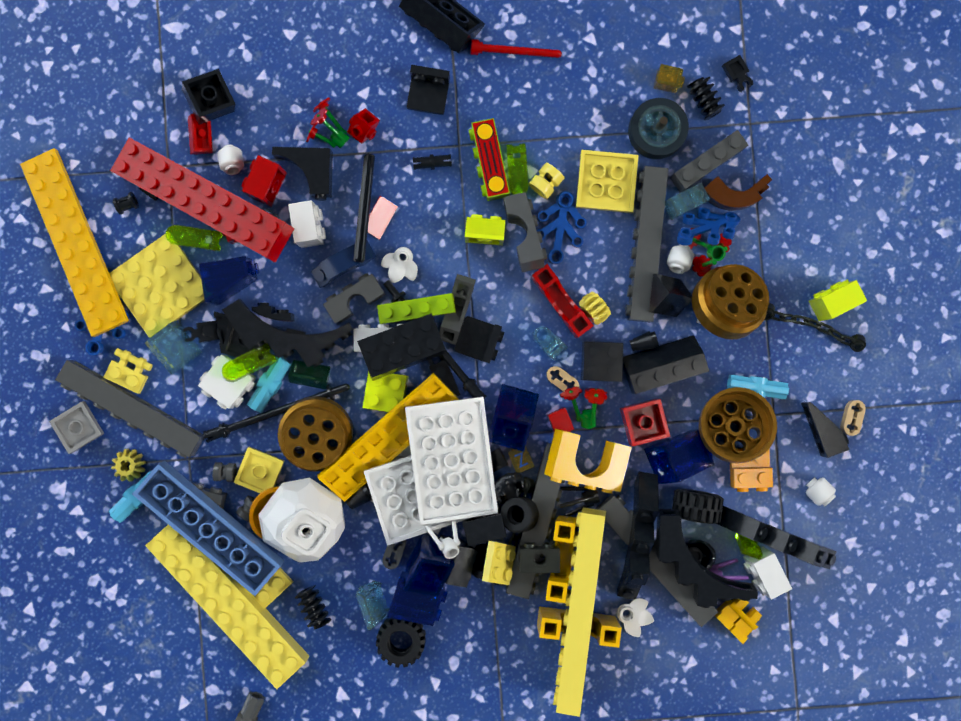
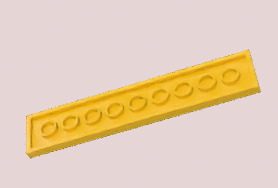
(74, 242)

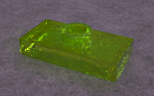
(748, 546)

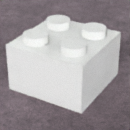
(306, 220)
(767, 574)

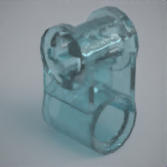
(549, 343)

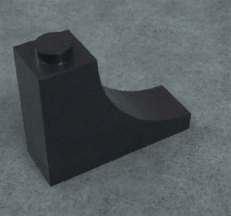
(316, 165)

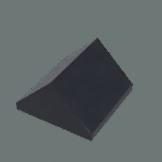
(668, 296)

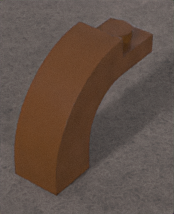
(732, 200)

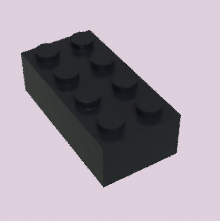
(401, 347)

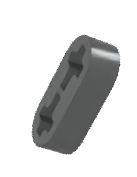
(399, 552)

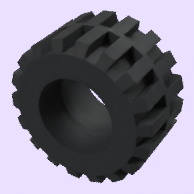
(698, 506)
(397, 655)

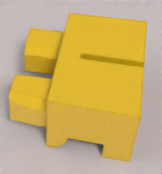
(735, 620)

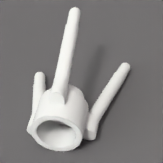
(447, 545)

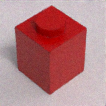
(560, 420)

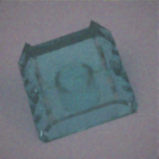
(171, 348)
(372, 603)

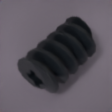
(706, 97)
(313, 608)

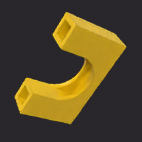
(562, 463)
(564, 537)
(604, 627)

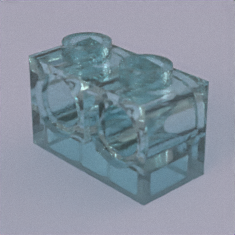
(686, 201)

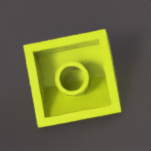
(485, 230)

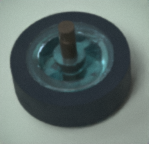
(658, 128)

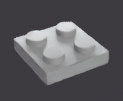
(76, 427)

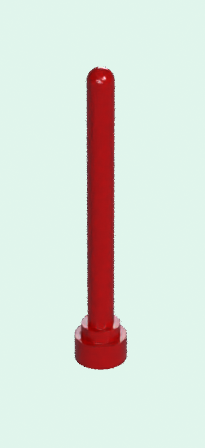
(479, 47)

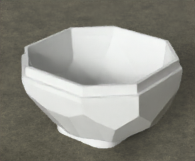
(301, 506)

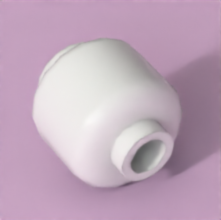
(230, 159)
(680, 259)
(820, 491)

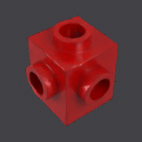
(363, 126)

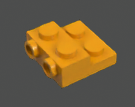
(752, 474)

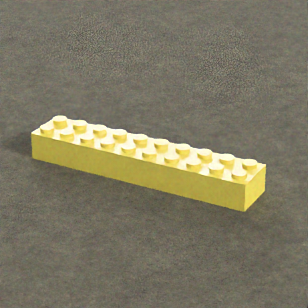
(230, 607)
(580, 613)

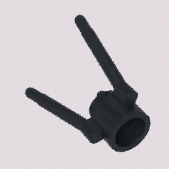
(589, 497)

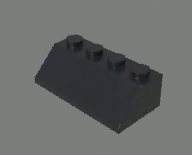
(446, 20)
(664, 364)

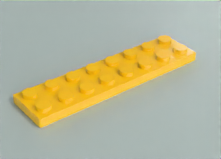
(381, 441)

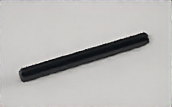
(364, 208)

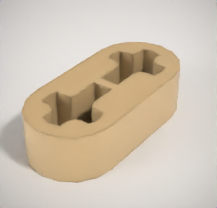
(559, 384)
(857, 418)

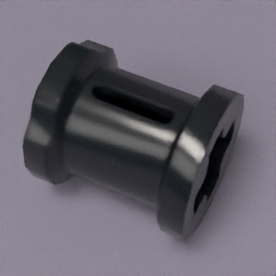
(125, 203)

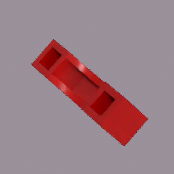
(561, 302)

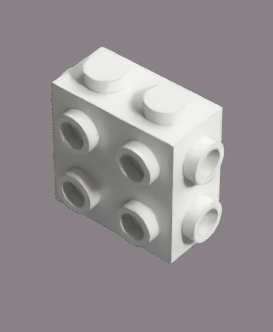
(226, 393)

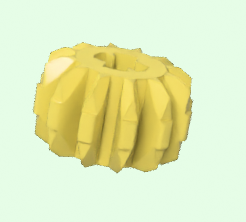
(595, 308)
(122, 463)

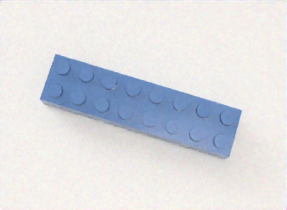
(208, 527)

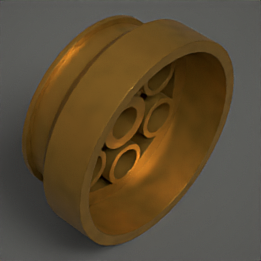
(740, 302)
(322, 410)
(763, 422)

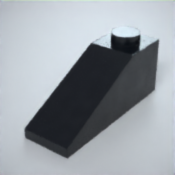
(827, 435)

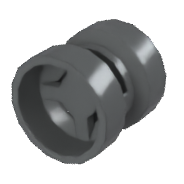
(224, 472)
(243, 511)

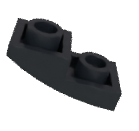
(269, 312)

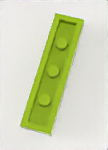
(416, 308)

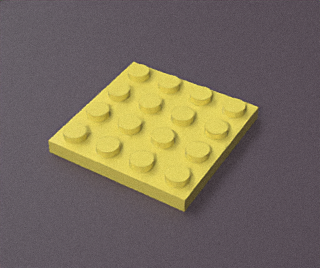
(158, 285)

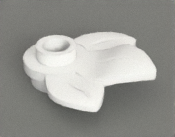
(400, 268)
(637, 616)

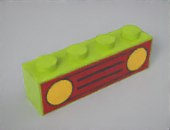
(490, 159)

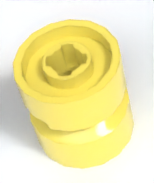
(541, 185)

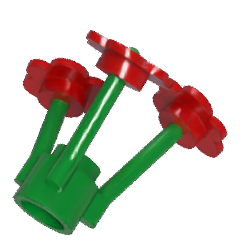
(338, 136)
(714, 253)
(594, 396)

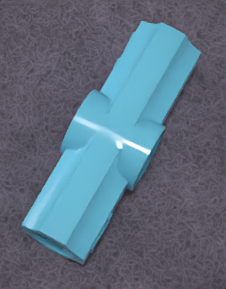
(269, 384)
(760, 385)
(127, 503)

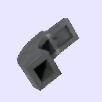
(453, 322)

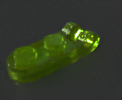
(517, 169)
(193, 237)
(247, 364)

